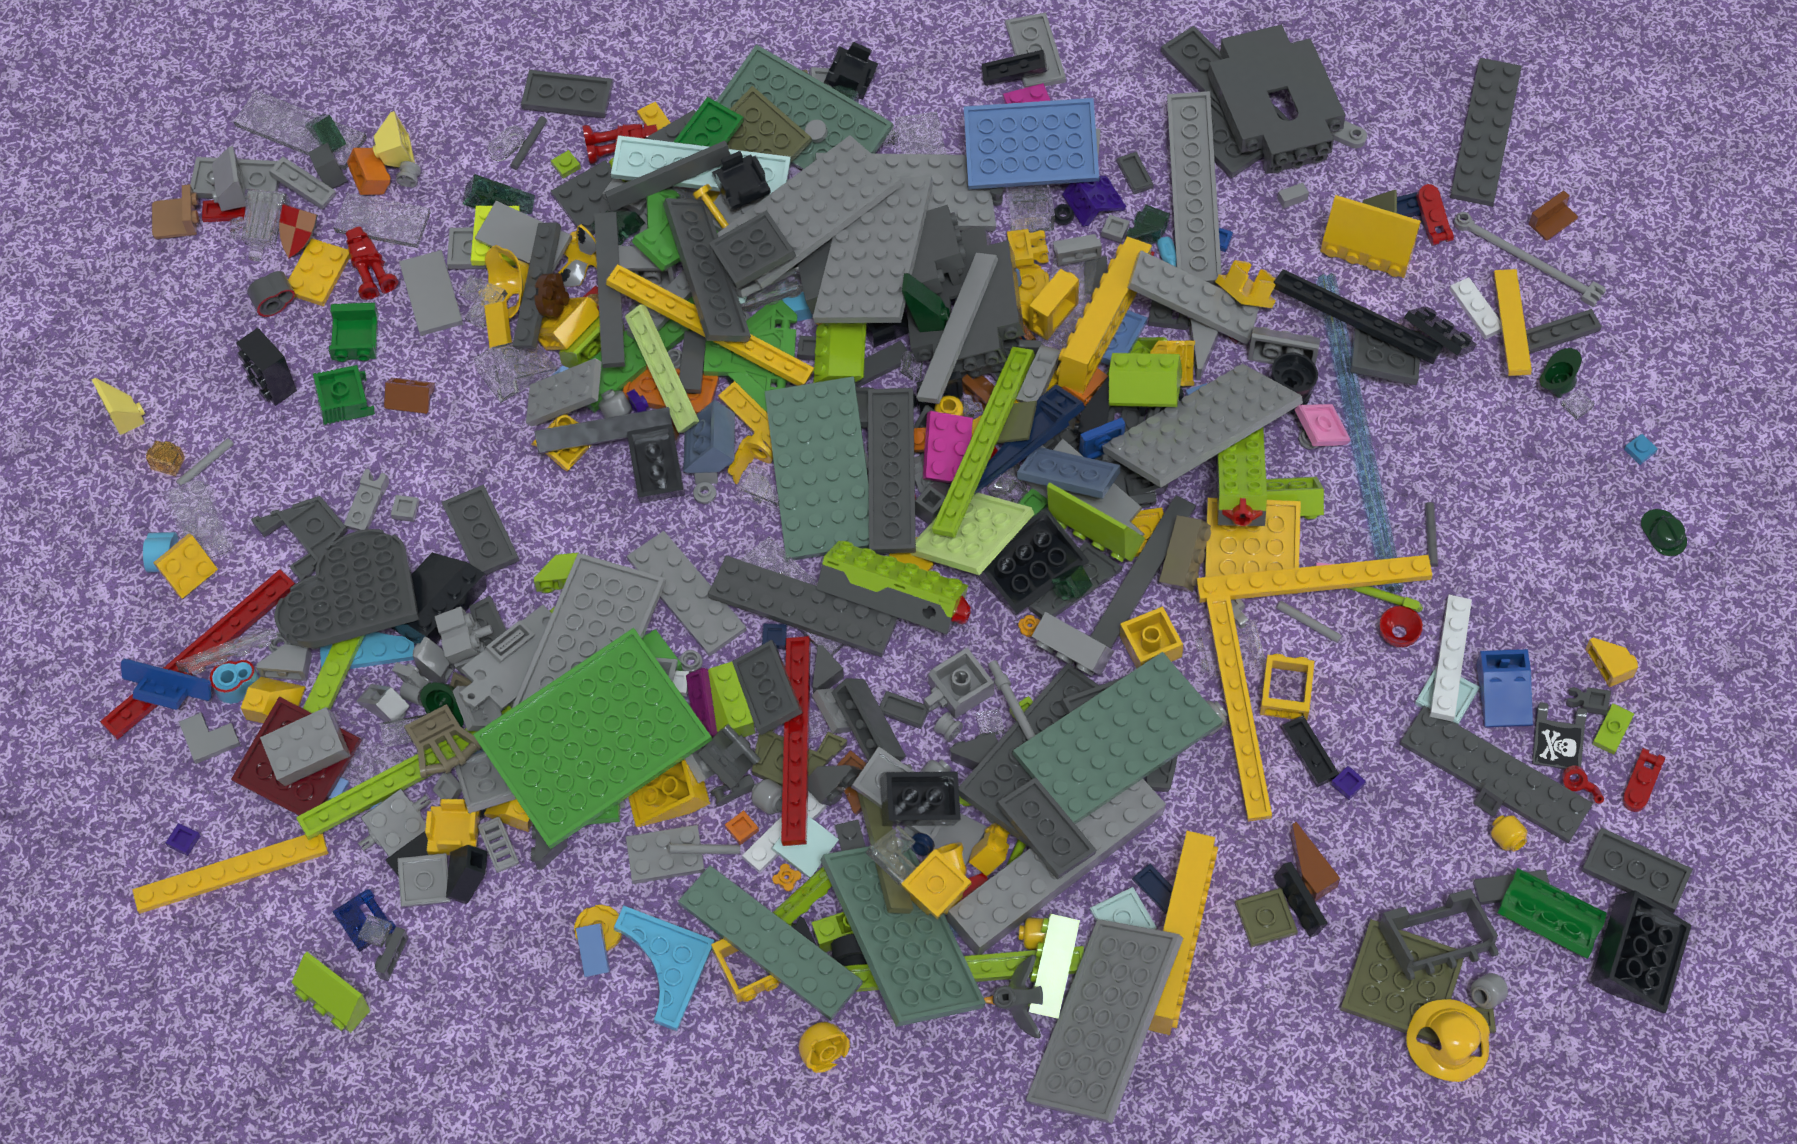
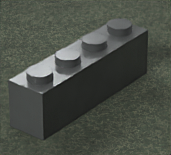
(866, 718)

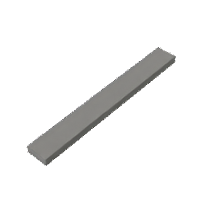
(957, 328)

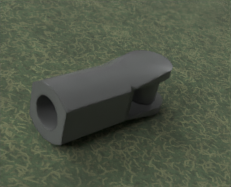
(743, 787)

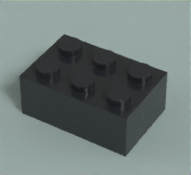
(265, 367)
(655, 463)
(920, 798)

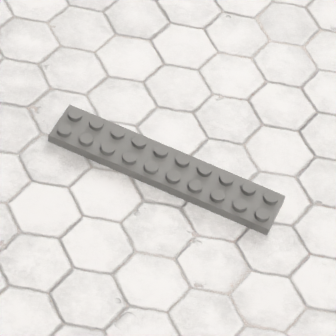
(1194, 185)

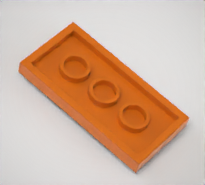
(646, 386)

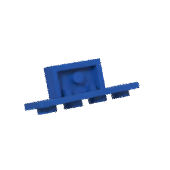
(163, 685)

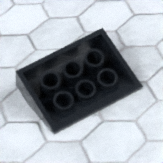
(1031, 561)
(439, 587)
(1641, 952)

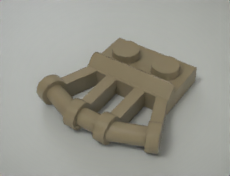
(434, 729)

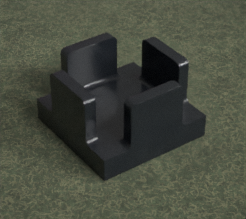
(852, 69)
(741, 180)

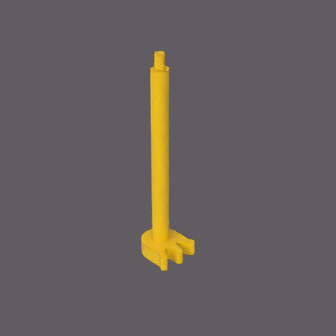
(702, 192)

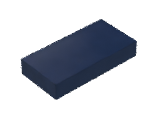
(1154, 886)

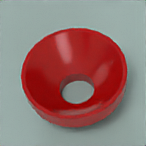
(1400, 617)

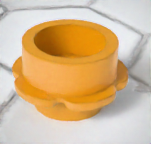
(1023, 625)

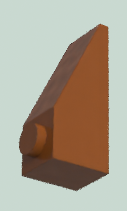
(1312, 865)

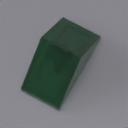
(325, 131)

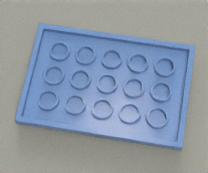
(1031, 143)

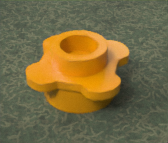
(786, 884)

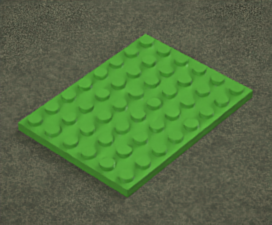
(592, 737)

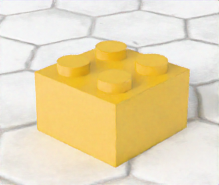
(1149, 636)

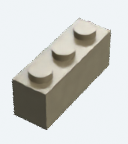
(1185, 553)

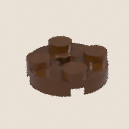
(551, 295)

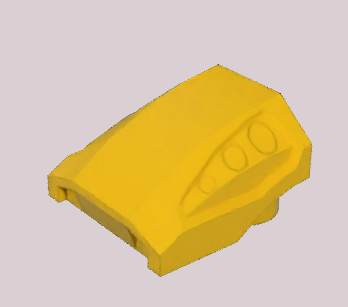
(1186, 351)
(567, 457)

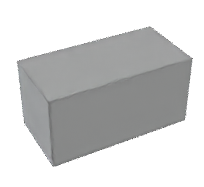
(1293, 195)

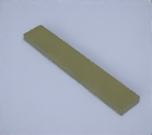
(895, 897)

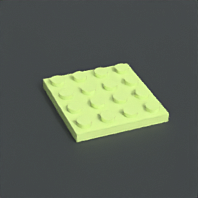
(981, 536)

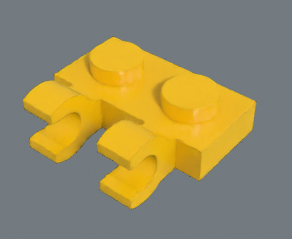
(1021, 244)

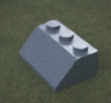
(710, 441)

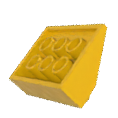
(1370, 236)
(668, 796)

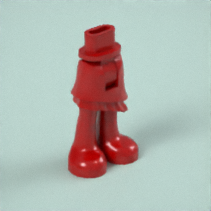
(628, 130)
(365, 256)

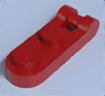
(1433, 214)
(1642, 781)

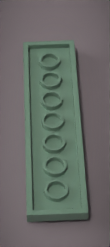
(770, 942)

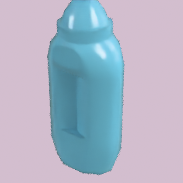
(1167, 250)

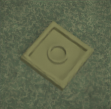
(1266, 917)

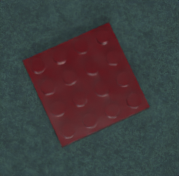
(300, 796)

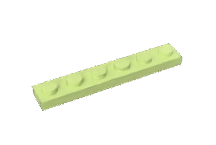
(662, 368)

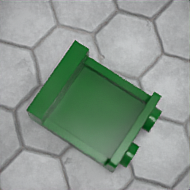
(354, 331)

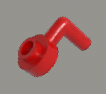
(1581, 782)

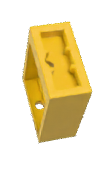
(1054, 304)
(562, 331)
(1286, 708)
(723, 949)

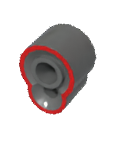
(271, 293)

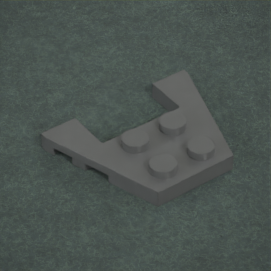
(311, 524)

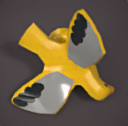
(580, 254)

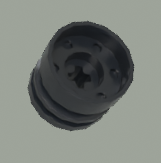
(1295, 373)

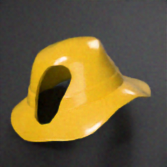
(505, 276)
(1459, 1032)

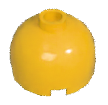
(822, 1045)

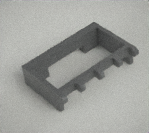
(1456, 903)

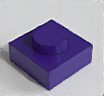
(637, 402)
(1348, 782)
(182, 839)

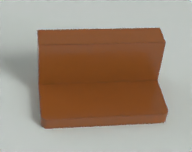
(1553, 216)
(979, 388)
(408, 395)

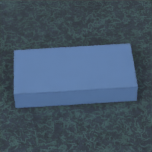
(593, 950)

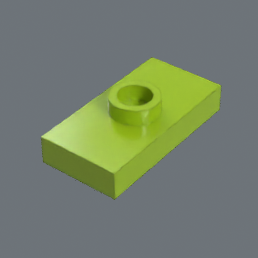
(1613, 728)

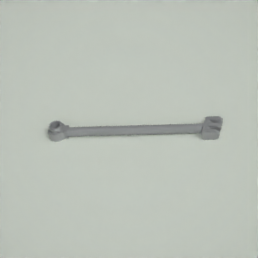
(1590, 294)

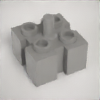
(461, 636)

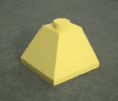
(393, 142)
(120, 407)

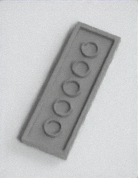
(1192, 297)
(686, 594)

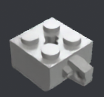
(958, 684)

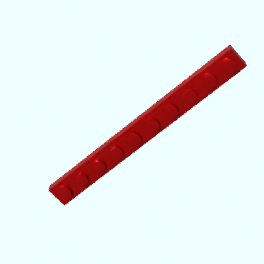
(225, 630)
(796, 746)

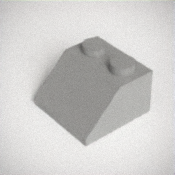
(228, 181)

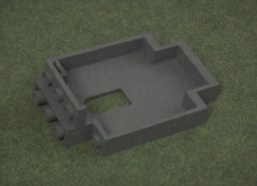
(1267, 63)
(936, 255)
(997, 316)

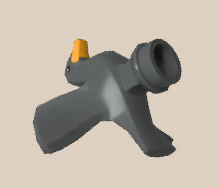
(1017, 997)

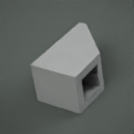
(432, 661)

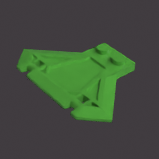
(657, 240)
(748, 375)

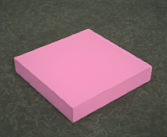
(1322, 425)

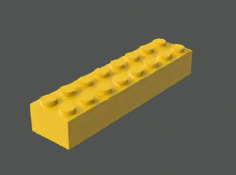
(1100, 319)
(1185, 919)

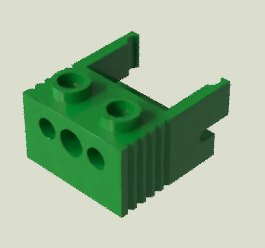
(341, 394)

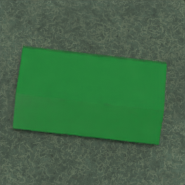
(1552, 913)

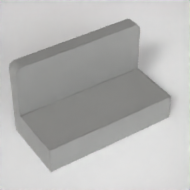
(1077, 249)

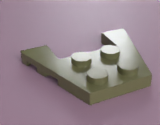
(770, 750)

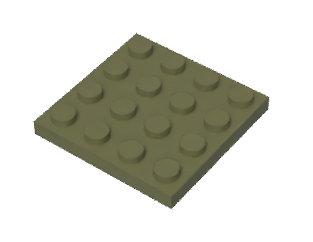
(766, 128)
(1383, 992)

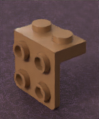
(176, 216)

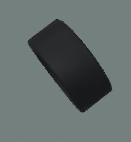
(847, 951)

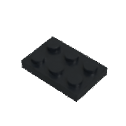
(1441, 330)

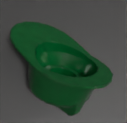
(1561, 371)
(1664, 532)
(437, 695)

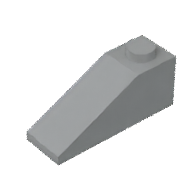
(1205, 341)

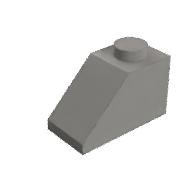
(287, 663)
(383, 702)

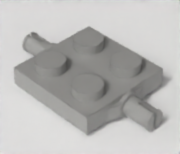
(394, 822)

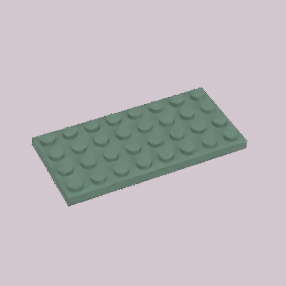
(806, 100)
(819, 466)
(1118, 737)
(908, 954)

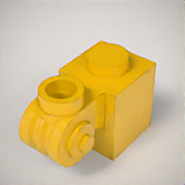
(990, 850)

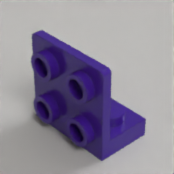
(1092, 197)

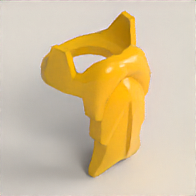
(747, 452)

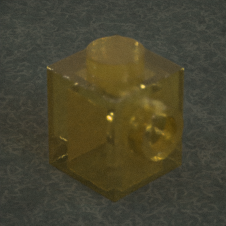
(165, 457)

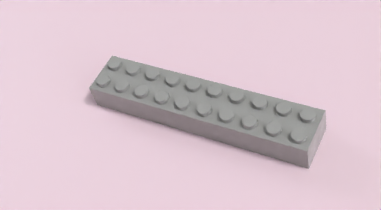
(1029, 885)

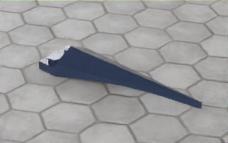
(1051, 417)

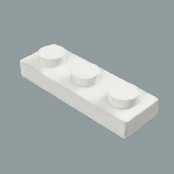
(1476, 308)

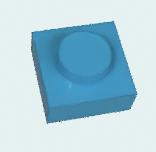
(1640, 449)

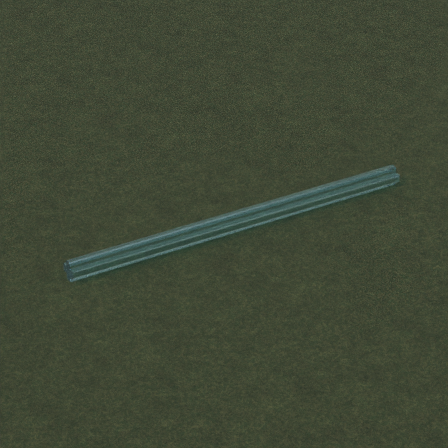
(1360, 436)

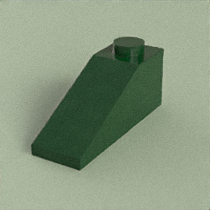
(925, 305)

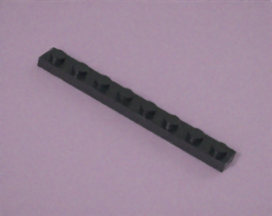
(1358, 316)

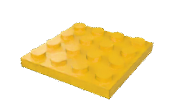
(1254, 547)

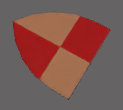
(295, 229)

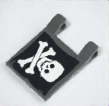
(1558, 742)

